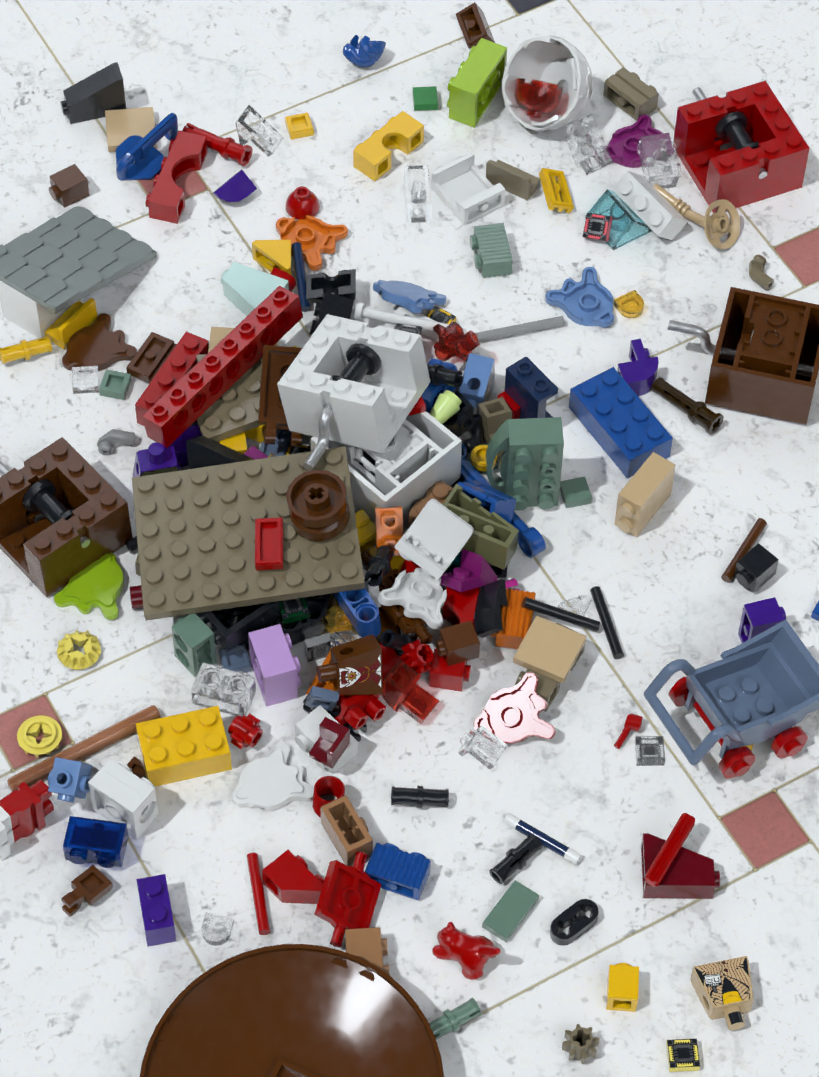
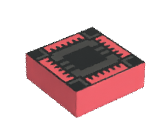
(597, 227)

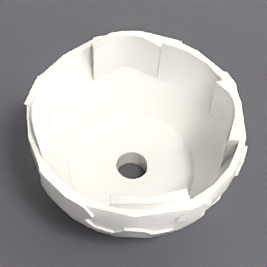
(550, 61)

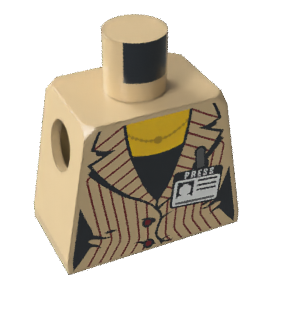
(725, 990)

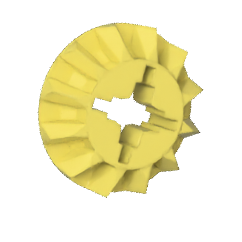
(77, 660)
(31, 728)

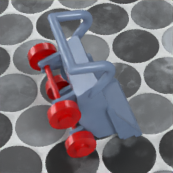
(745, 698)

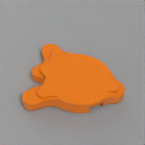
(314, 235)

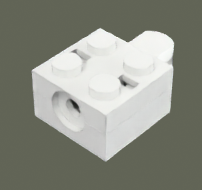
(122, 796)

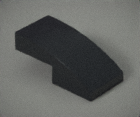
(488, 608)

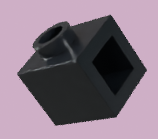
(756, 568)

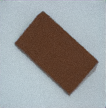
(474, 25)

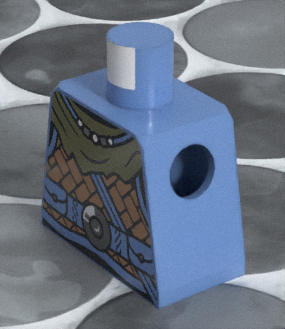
(478, 380)

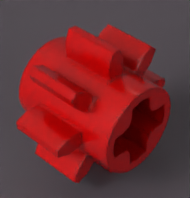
(417, 656)
(245, 731)

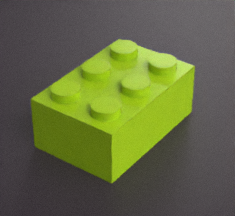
(476, 82)

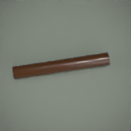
(746, 546)

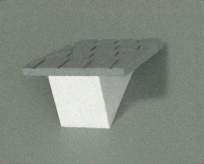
(63, 265)

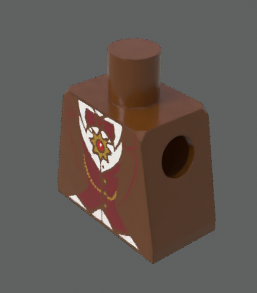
(355, 667)

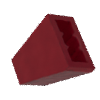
(687, 877)

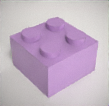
(274, 665)

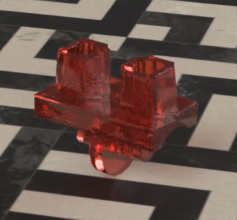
(454, 342)

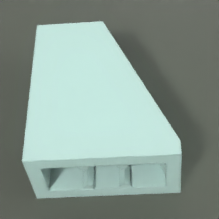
(249, 286)

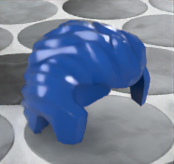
(365, 52)

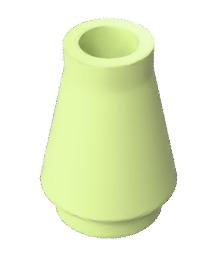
(445, 406)

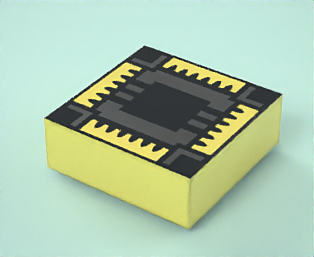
(683, 1055)

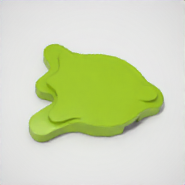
(94, 587)

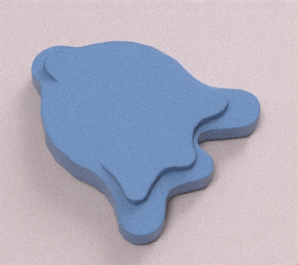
(408, 295)
(584, 301)

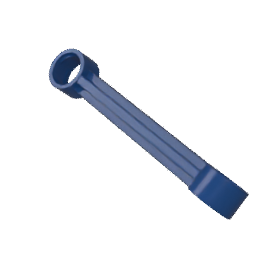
(529, 539)

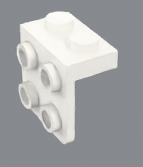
(434, 539)

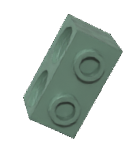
(193, 643)

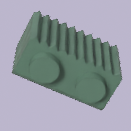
(492, 250)

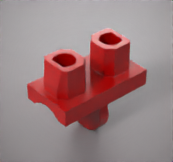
(356, 707)

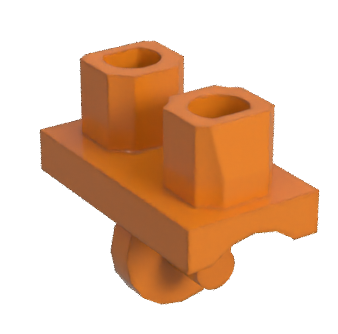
(389, 527)

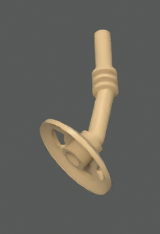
(714, 225)

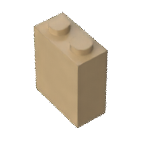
(644, 494)

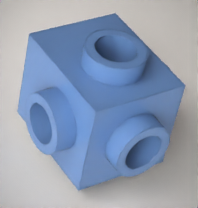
(69, 779)

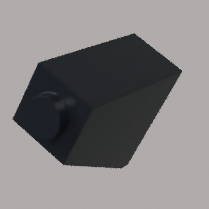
(95, 95)
(206, 452)

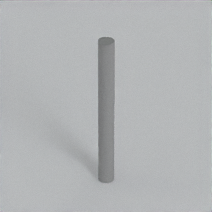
(521, 329)

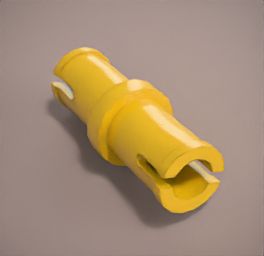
(25, 349)

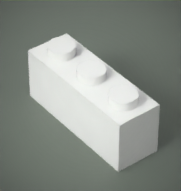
(650, 205)

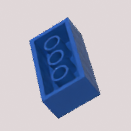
(619, 421)

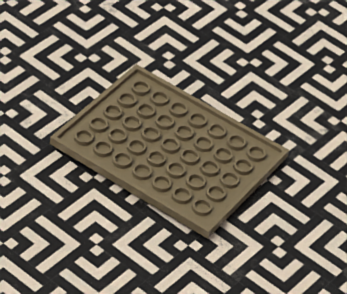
(201, 537)

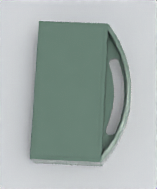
(529, 461)

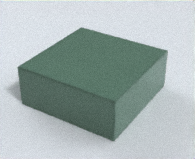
(115, 384)
(575, 492)

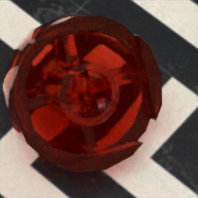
(537, 97)

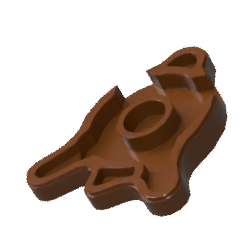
(97, 346)

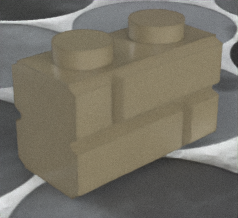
(631, 93)

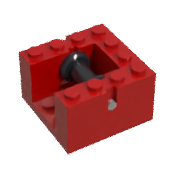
(766, 149)

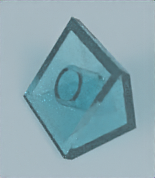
(625, 224)

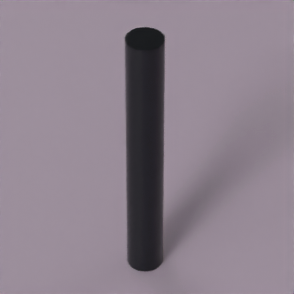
(560, 614)
(607, 623)

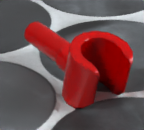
(633, 722)

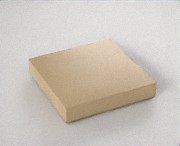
(126, 123)
(549, 649)

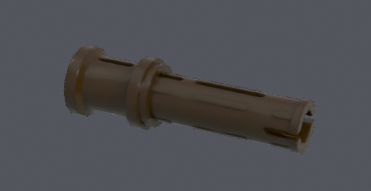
(696, 411)

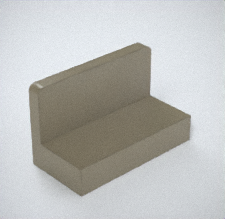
(512, 179)

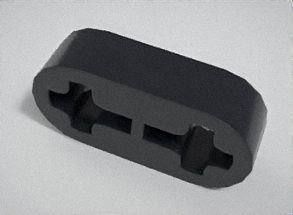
(577, 927)

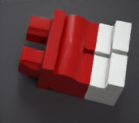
(23, 813)

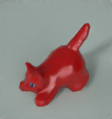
(467, 950)

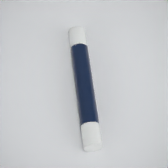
(546, 840)

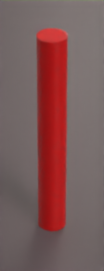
(258, 893)

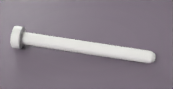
(362, 312)

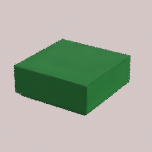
(425, 98)

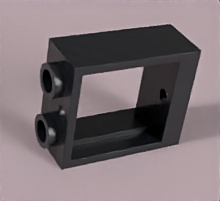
(239, 632)

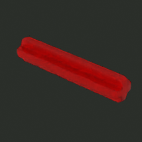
(670, 850)

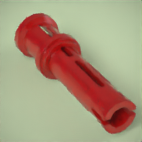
(225, 146)

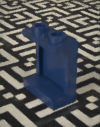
(529, 388)

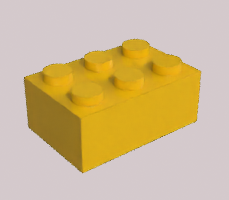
(184, 746)

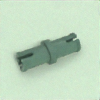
(453, 1019)

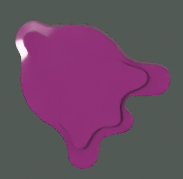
(625, 142)

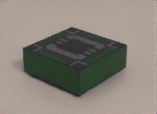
(294, 610)

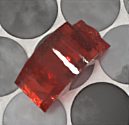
(404, 693)

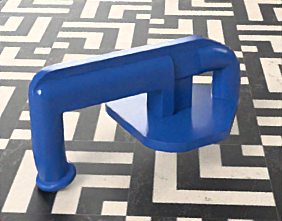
(137, 155)

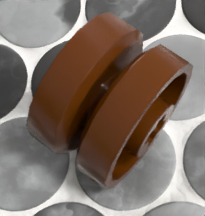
(318, 505)

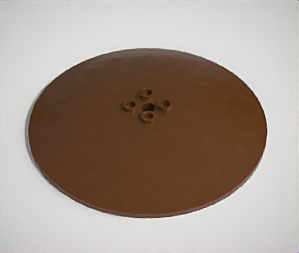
(293, 1016)

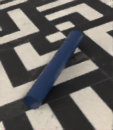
(300, 275)

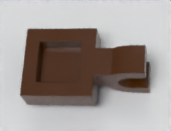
(86, 887)

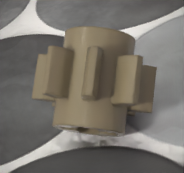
(587, 1040)

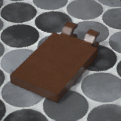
(271, 412)

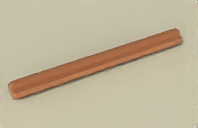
(85, 748)

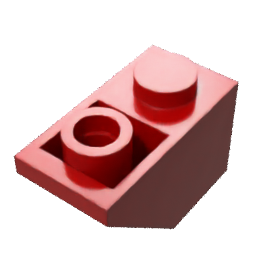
(291, 880)

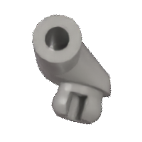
(112, 438)

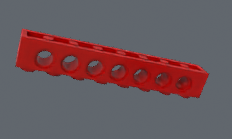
(222, 367)

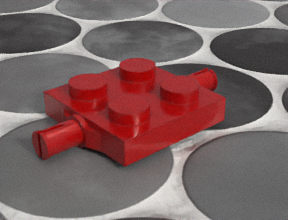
(347, 897)

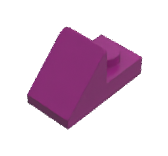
(471, 574)

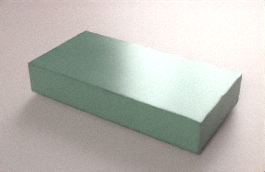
(510, 911)

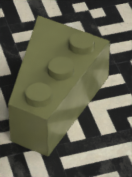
(492, 534)

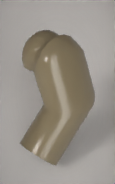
(757, 272)

